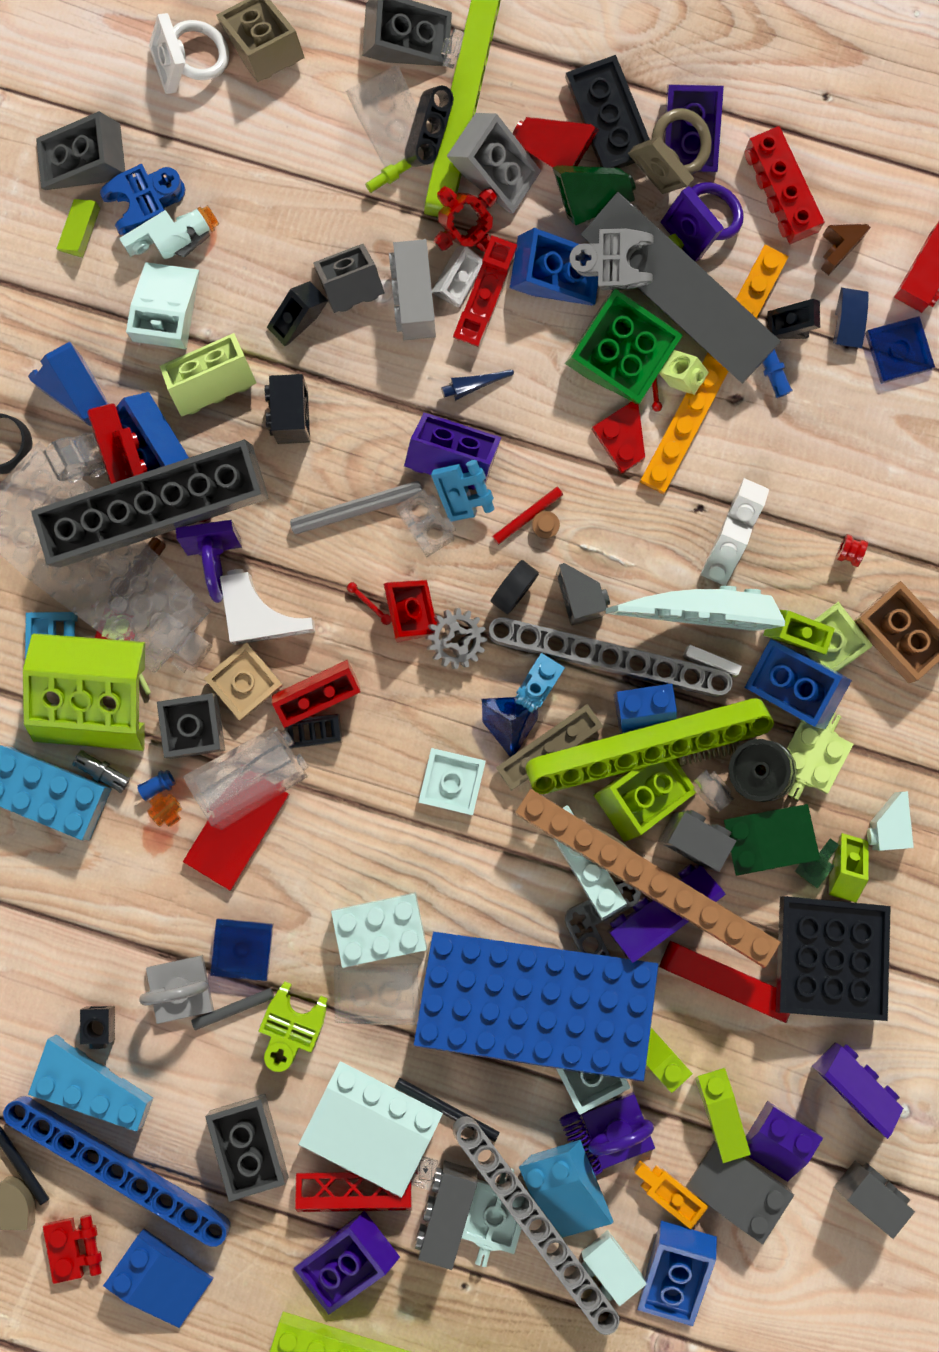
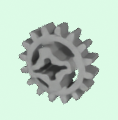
(459, 649)

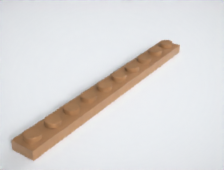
(648, 878)

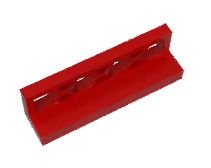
(347, 1203)

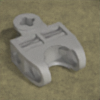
(612, 259)

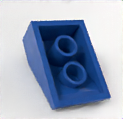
(545, 269)
(798, 684)
(678, 1273)
(158, 1279)

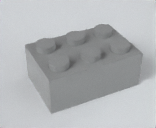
(412, 290)

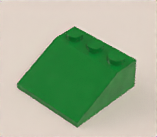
(623, 347)

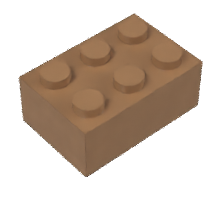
(902, 632)

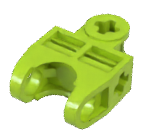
(290, 1029)

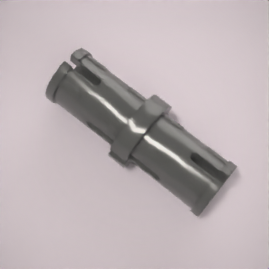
(101, 771)

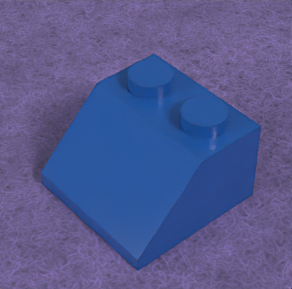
(645, 707)

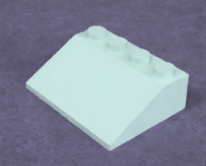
(370, 1129)

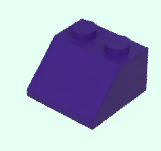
(781, 1142)

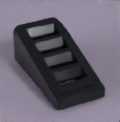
(335, 728)

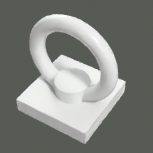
(170, 53)

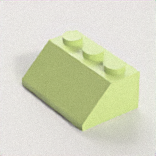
(207, 375)

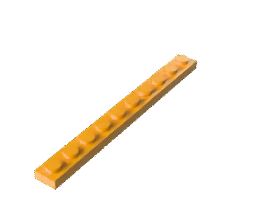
(694, 407)

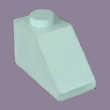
(892, 825)

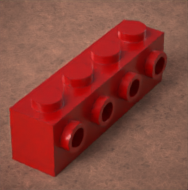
(784, 185)

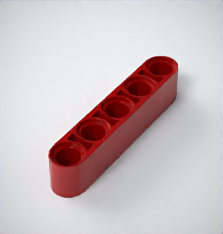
(721, 979)

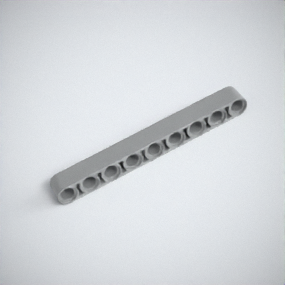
(623, 654)
(542, 1237)

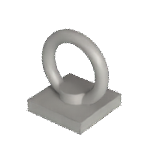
(178, 989)

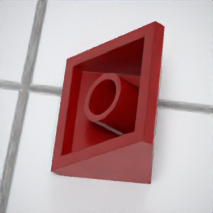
(410, 609)

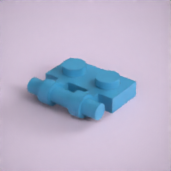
(454, 491)

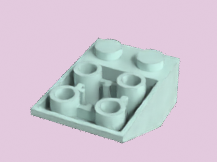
(163, 305)

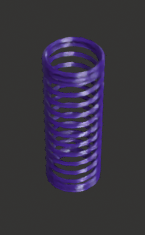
(571, 1118)

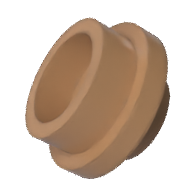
(545, 524)

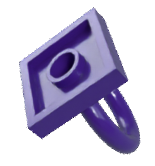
(695, 222)
(209, 542)
(618, 1130)

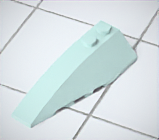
(707, 607)

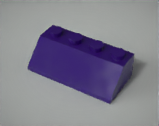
(653, 922)

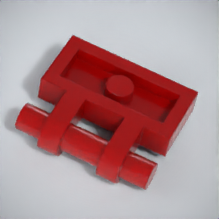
(64, 1251)

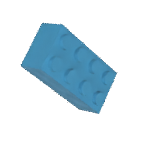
(50, 794)

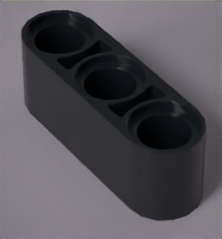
(438, 117)

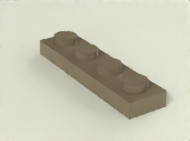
(562, 736)

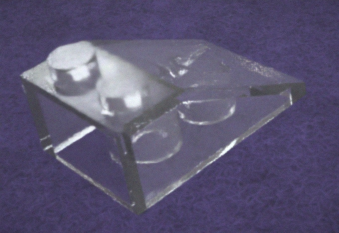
(385, 112)
(377, 994)

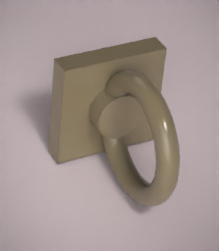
(662, 163)

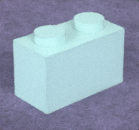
(613, 1269)

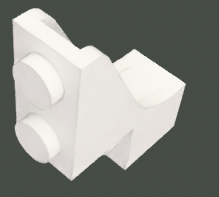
(735, 532)

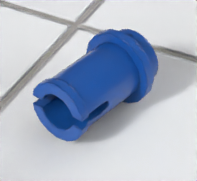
(156, 785)

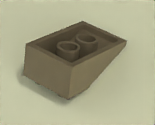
(261, 37)

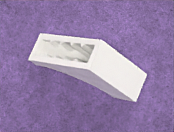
(250, 618)

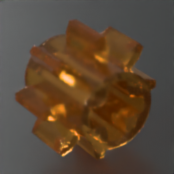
(164, 809)

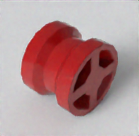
(852, 550)

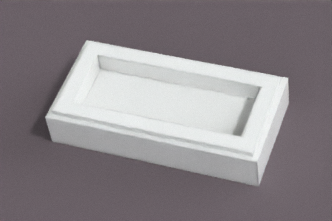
(710, 660)

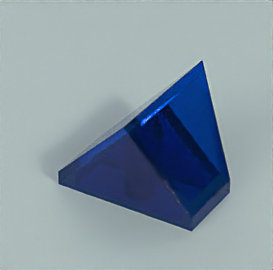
(508, 722)

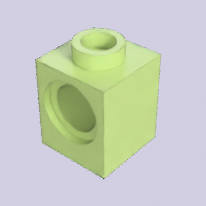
(684, 372)

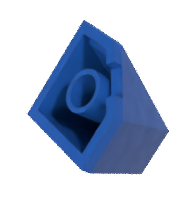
(69, 381)

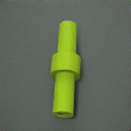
(388, 175)

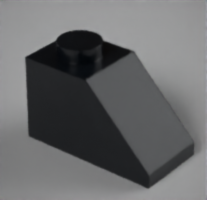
(297, 312)

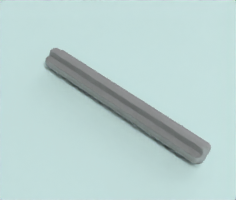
(355, 507)

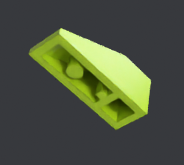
(723, 1114)

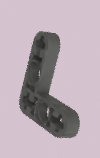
(592, 919)

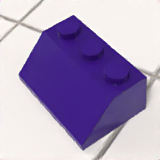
(447, 443)
(859, 1088)

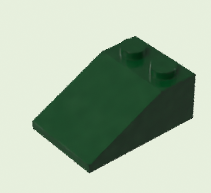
(772, 839)

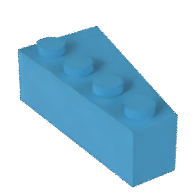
(81, 1084)

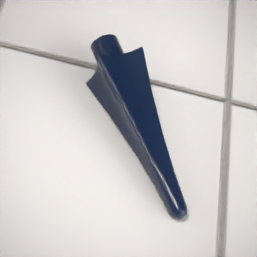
(465, 385)

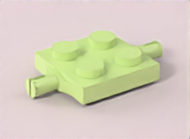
(817, 756)

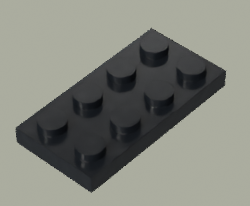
(608, 105)

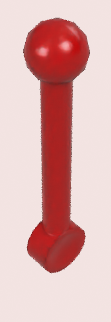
(656, 406)
(385, 618)

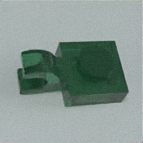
(818, 870)

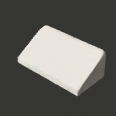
(458, 276)

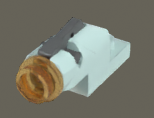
(170, 236)

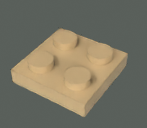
(243, 681)

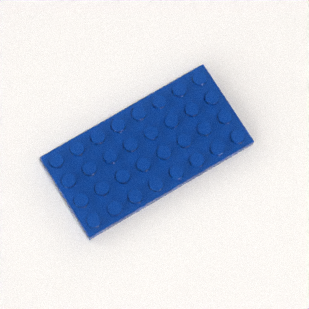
(537, 1006)

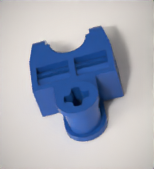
(154, 187)

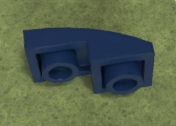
(852, 317)

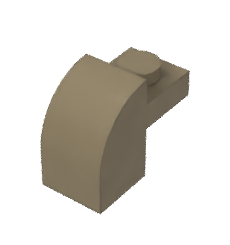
(16, 1205)

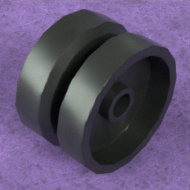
(779, 773)

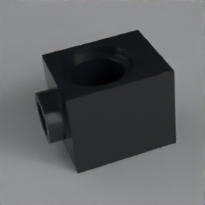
(103, 1014)

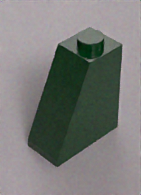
(590, 189)

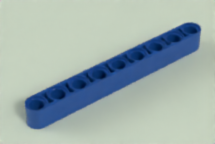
(103, 1170)

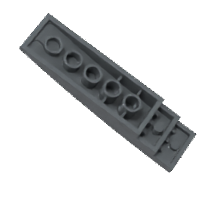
(690, 294)

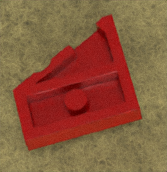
(622, 437)

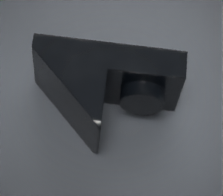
(794, 320)

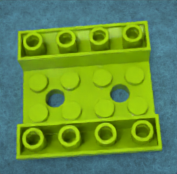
(81, 675)

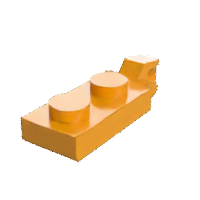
(671, 1194)

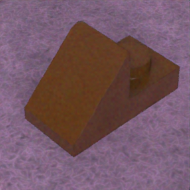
(844, 240)

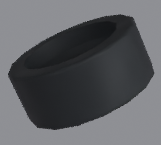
(514, 587)

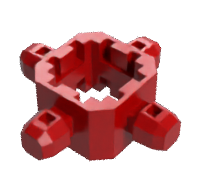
(453, 204)

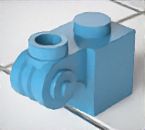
(538, 683)

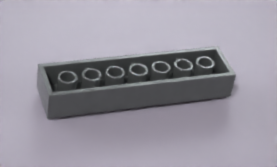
(150, 504)

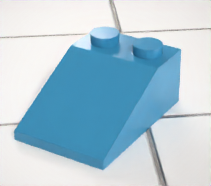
(566, 1189)

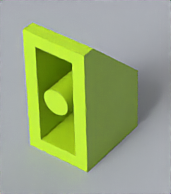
(802, 633)
(850, 868)
(665, 1063)

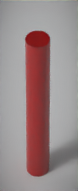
(527, 515)

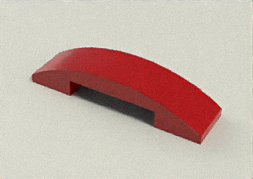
(485, 291)

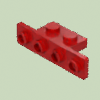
(116, 445)

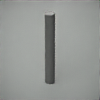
(232, 1009)

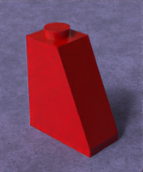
(555, 140)

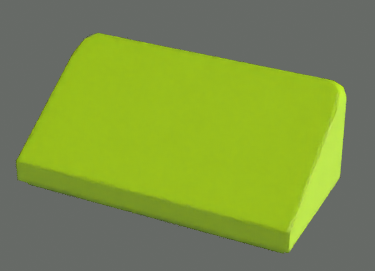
(78, 227)

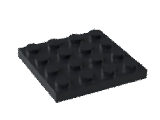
(833, 958)

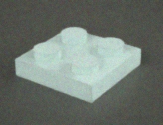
(452, 781)

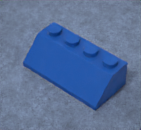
(156, 439)

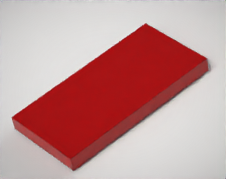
(226, 852)

